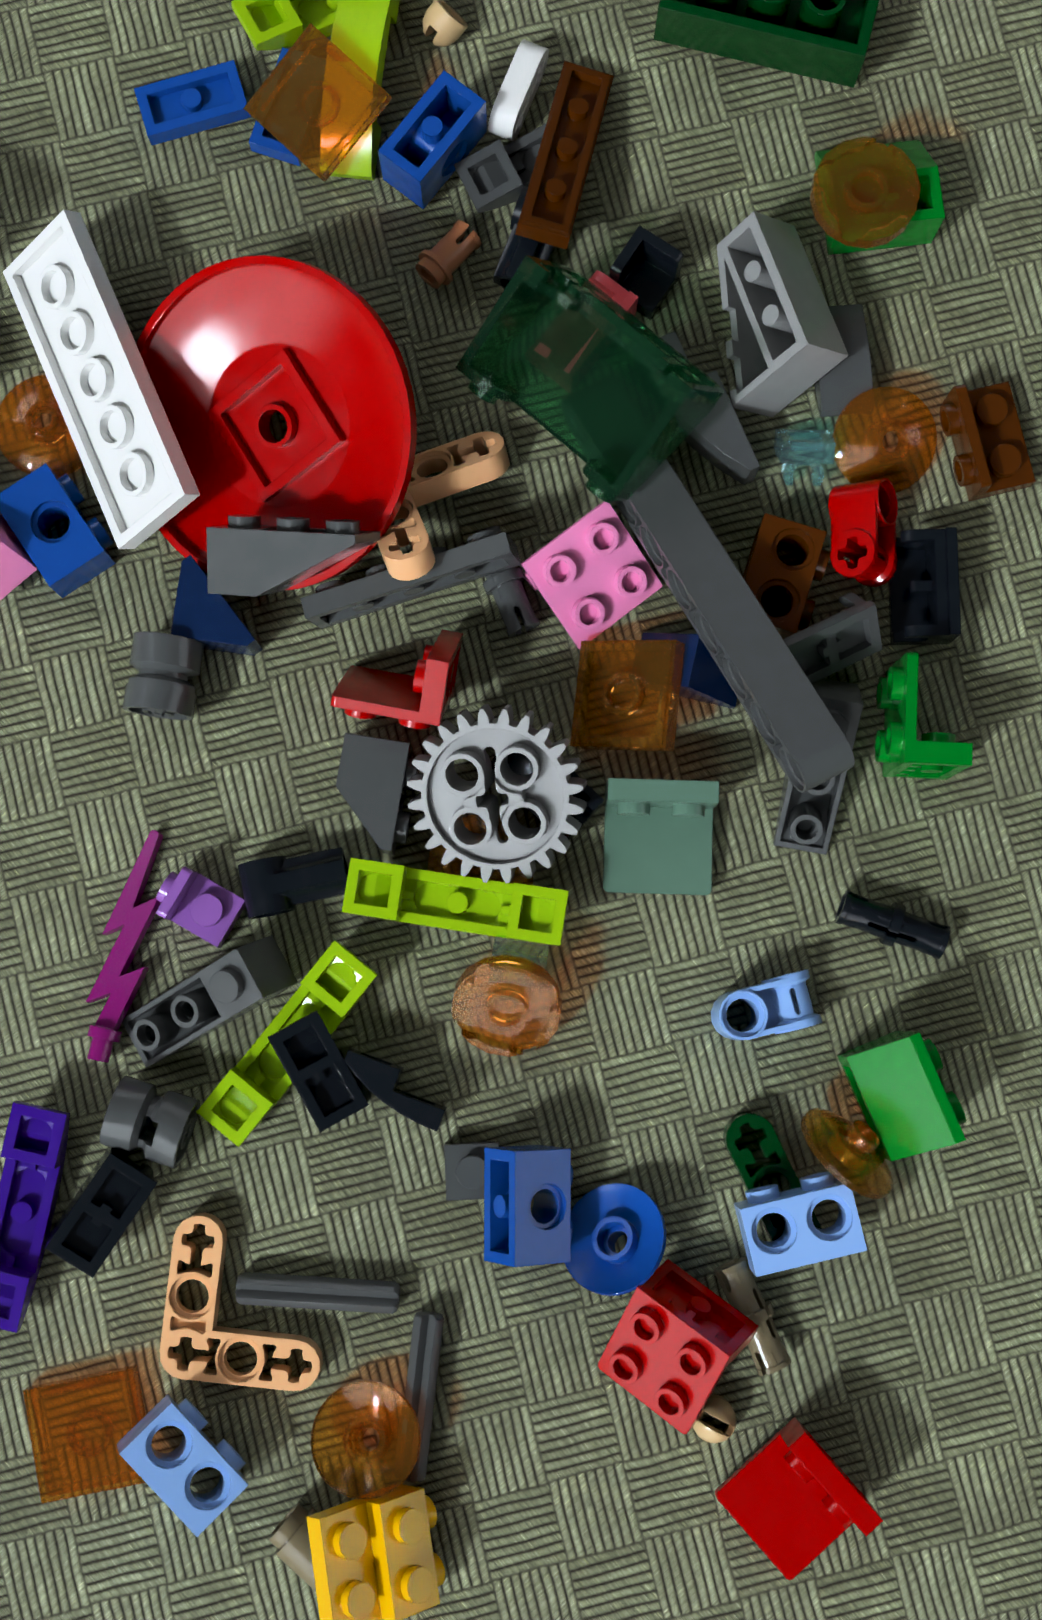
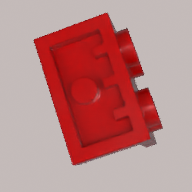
(413, 700)
(675, 1345)
(794, 1499)

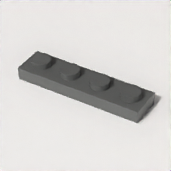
(342, 601)

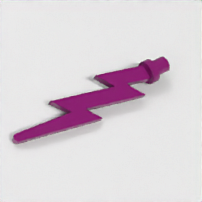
(113, 980)

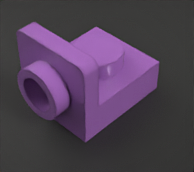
(199, 905)

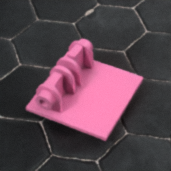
(591, 574)

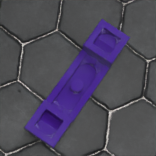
(28, 1198)

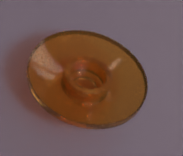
(861, 434)
(31, 446)
(848, 1152)
(340, 1447)

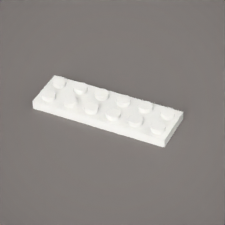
(100, 381)

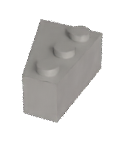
(777, 315)

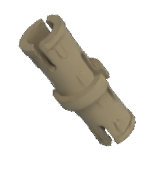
(744, 1295)

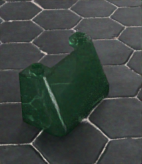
(588, 375)

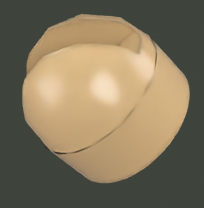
(445, 21)
(722, 1410)

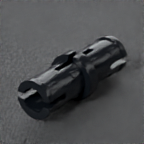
(893, 924)

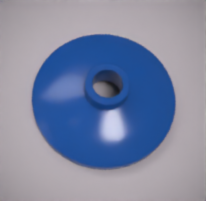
(598, 1223)

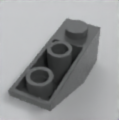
(270, 559)
(808, 818)
(209, 999)

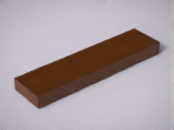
(564, 155)

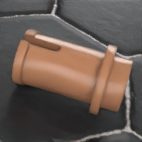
(447, 255)

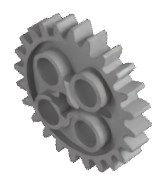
(545, 791)

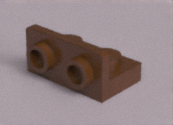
(986, 440)

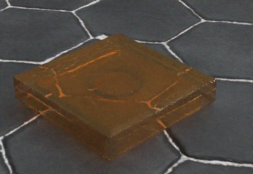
(317, 102)
(627, 695)
(78, 1429)

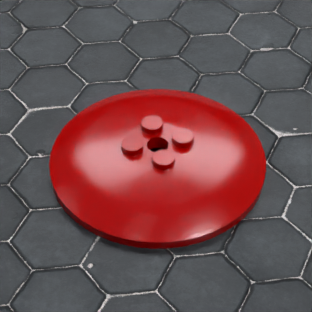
(294, 342)

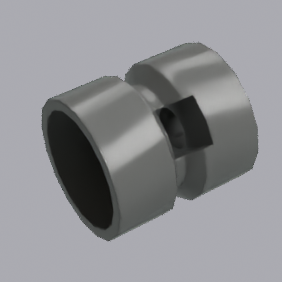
(164, 670)
(130, 1120)

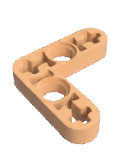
(463, 466)
(203, 1328)

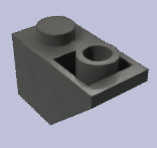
(374, 785)

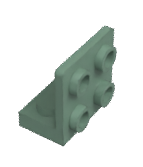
(658, 836)

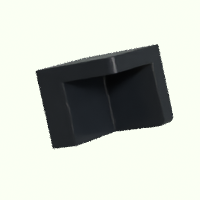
(647, 269)

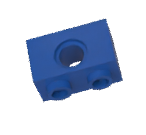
(432, 139)
(31, 509)
(511, 1229)

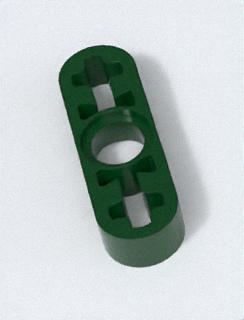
(767, 1144)

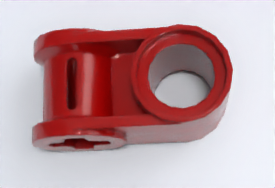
(863, 528)

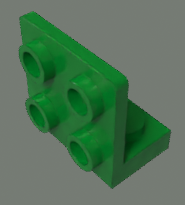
(896, 746)

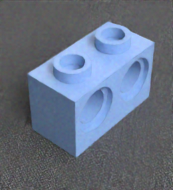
(801, 1240)
(172, 1472)

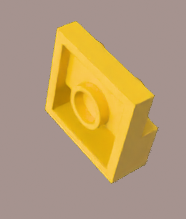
(376, 1557)

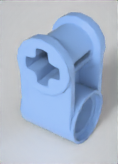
(775, 1006)

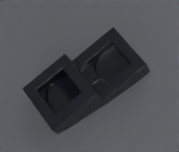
(318, 1070)
(382, 1079)

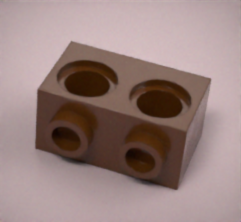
(770, 576)

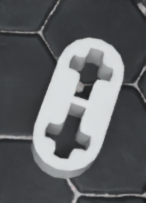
(518, 90)

